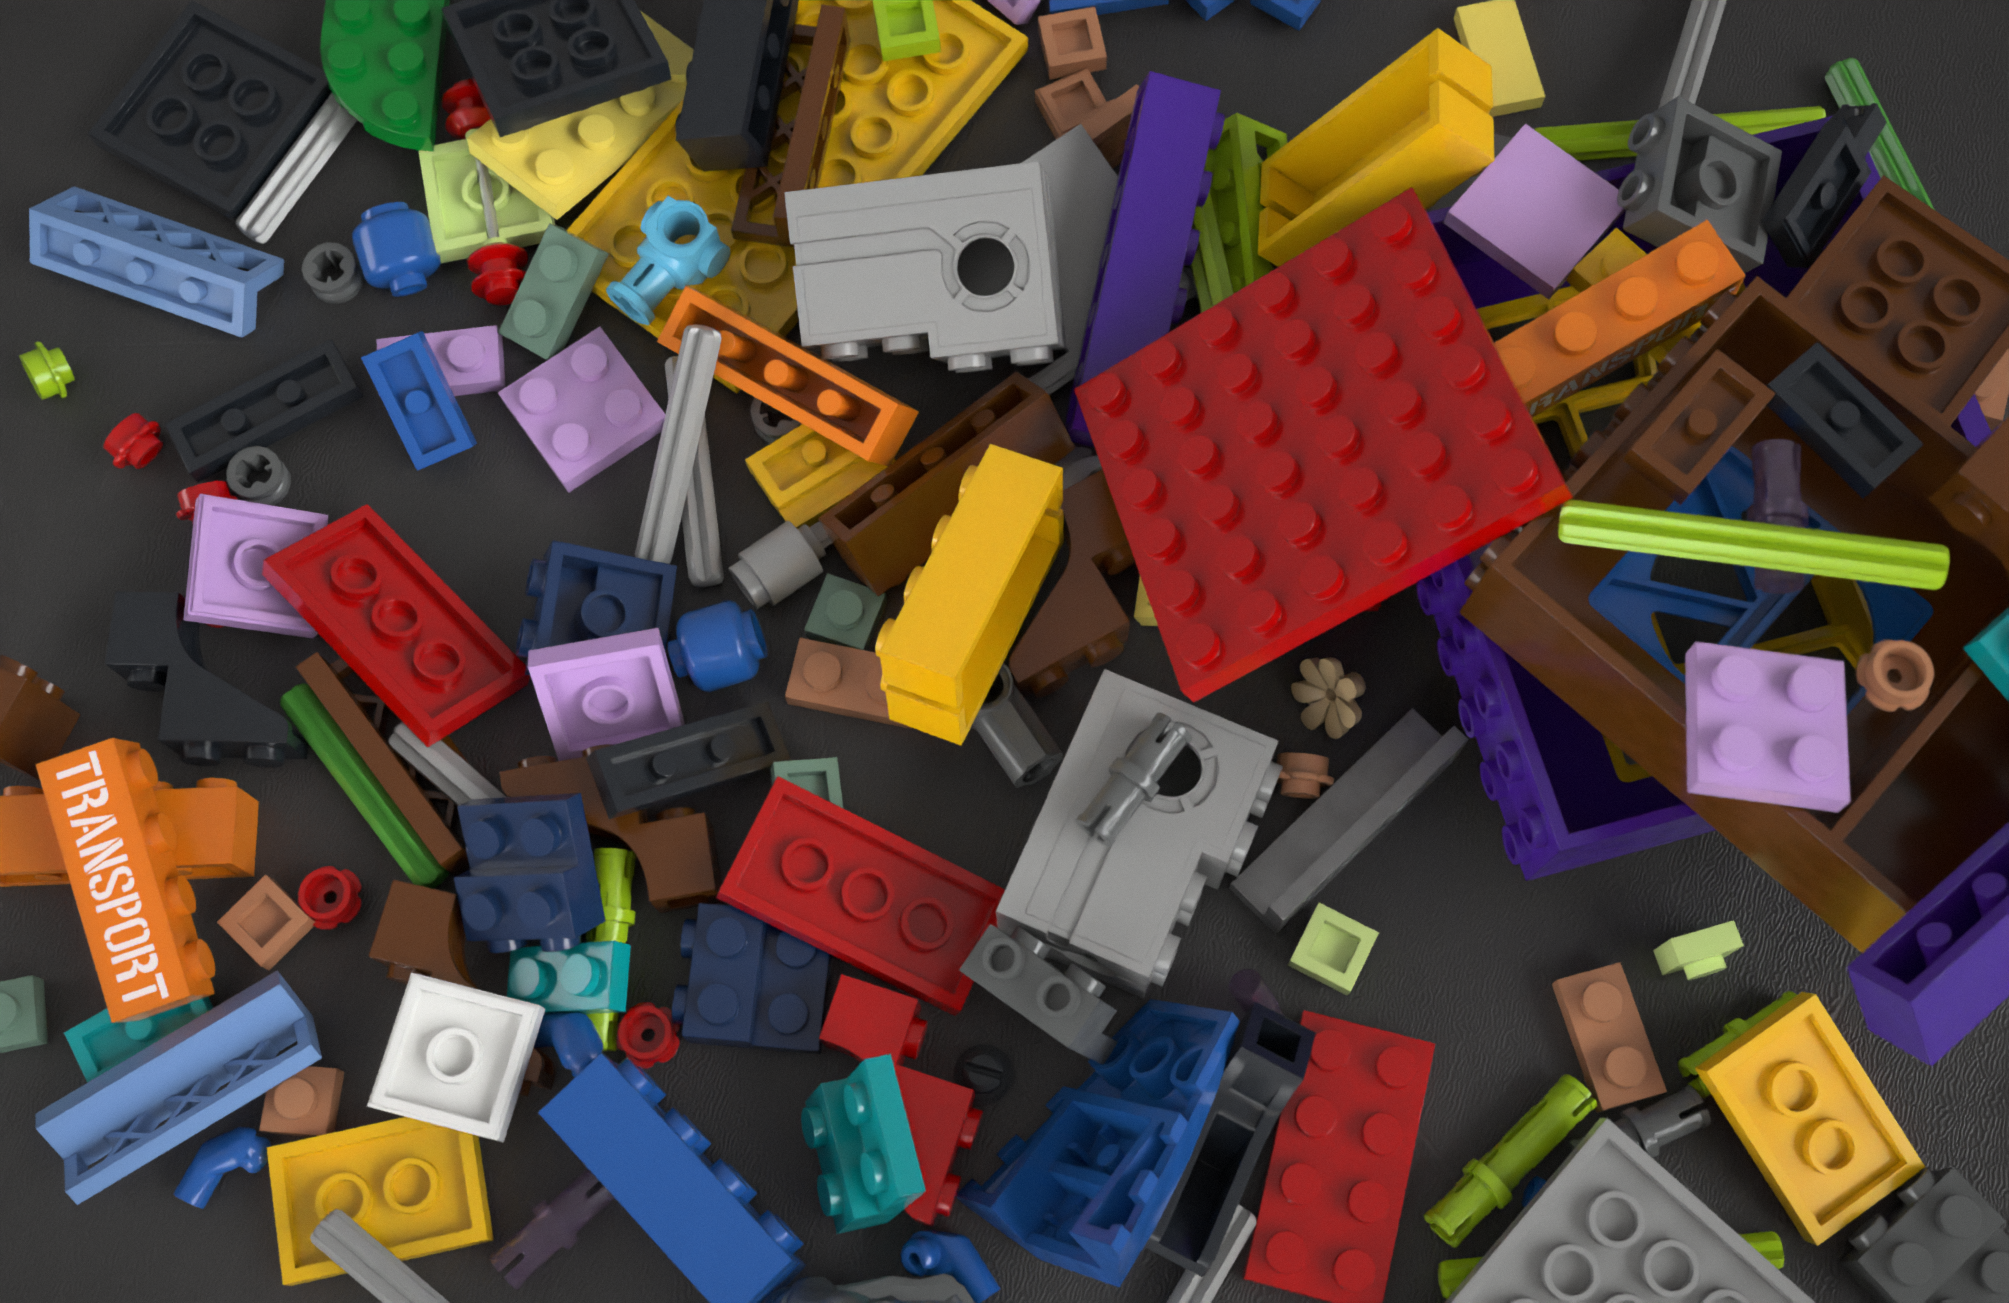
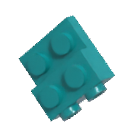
(862, 1147)

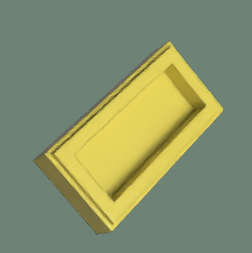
(1498, 37)

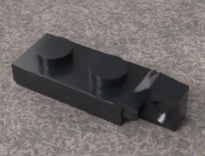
(1823, 184)

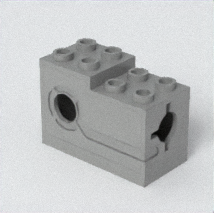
(930, 260)
(1120, 902)

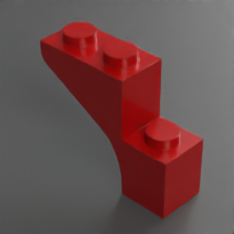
(941, 1116)

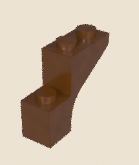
(1081, 614)
(674, 850)
(426, 936)

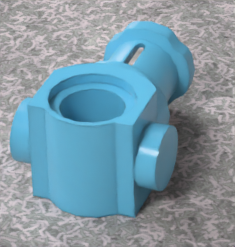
(666, 263)

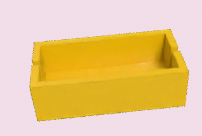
(1405, 128)
(972, 593)

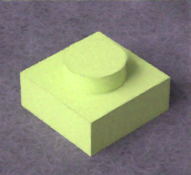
(1333, 949)
(1699, 951)

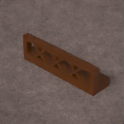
(805, 134)
(387, 766)

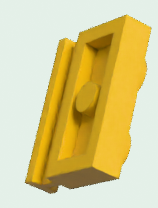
(808, 474)

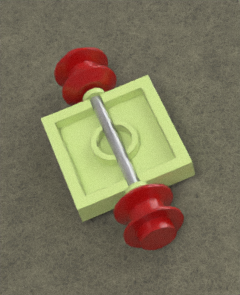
(474, 208)

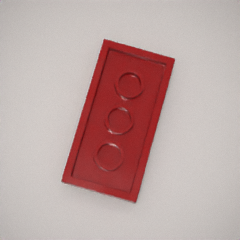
(396, 624)
(862, 894)
(1341, 1164)

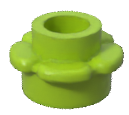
(47, 371)

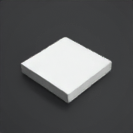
(456, 1057)

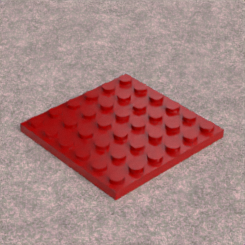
(1314, 446)

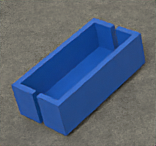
(670, 1187)

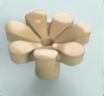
(1329, 695)

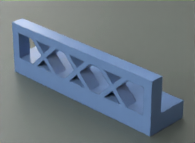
(147, 261)
(179, 1081)

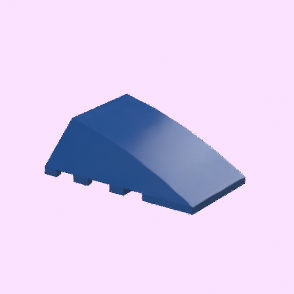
(1114, 1148)

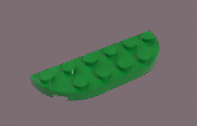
(387, 65)

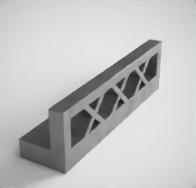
(1345, 819)

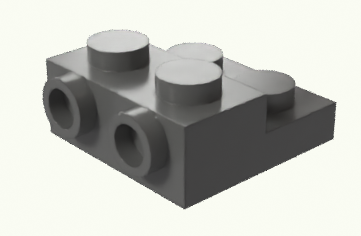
(1695, 171)
(1055, 1001)
(1933, 1246)

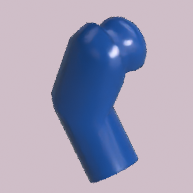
(573, 1038)
(218, 1156)
(950, 1254)

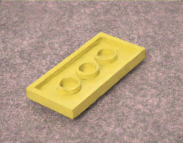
(575, 153)

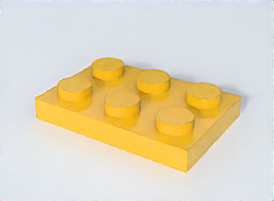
(1810, 1117)
(398, 1179)

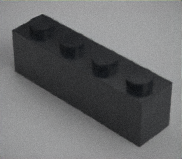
(735, 82)

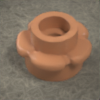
(1911, 666)
(1303, 775)

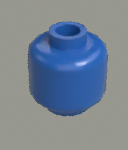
(396, 248)
(718, 646)

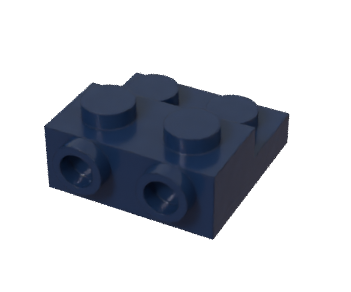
(593, 596)
(528, 872)
(750, 984)

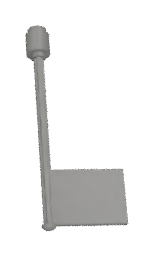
(1081, 206)

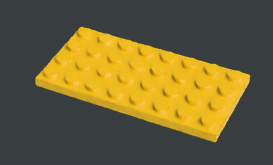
(885, 127)

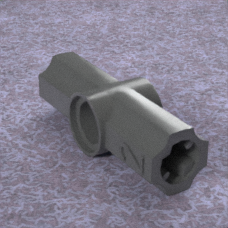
(1016, 734)

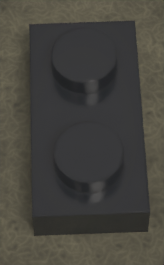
(1841, 420)

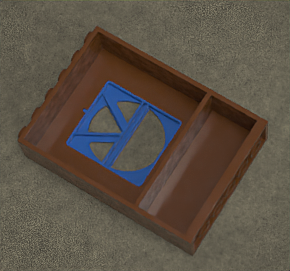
(1580, 621)

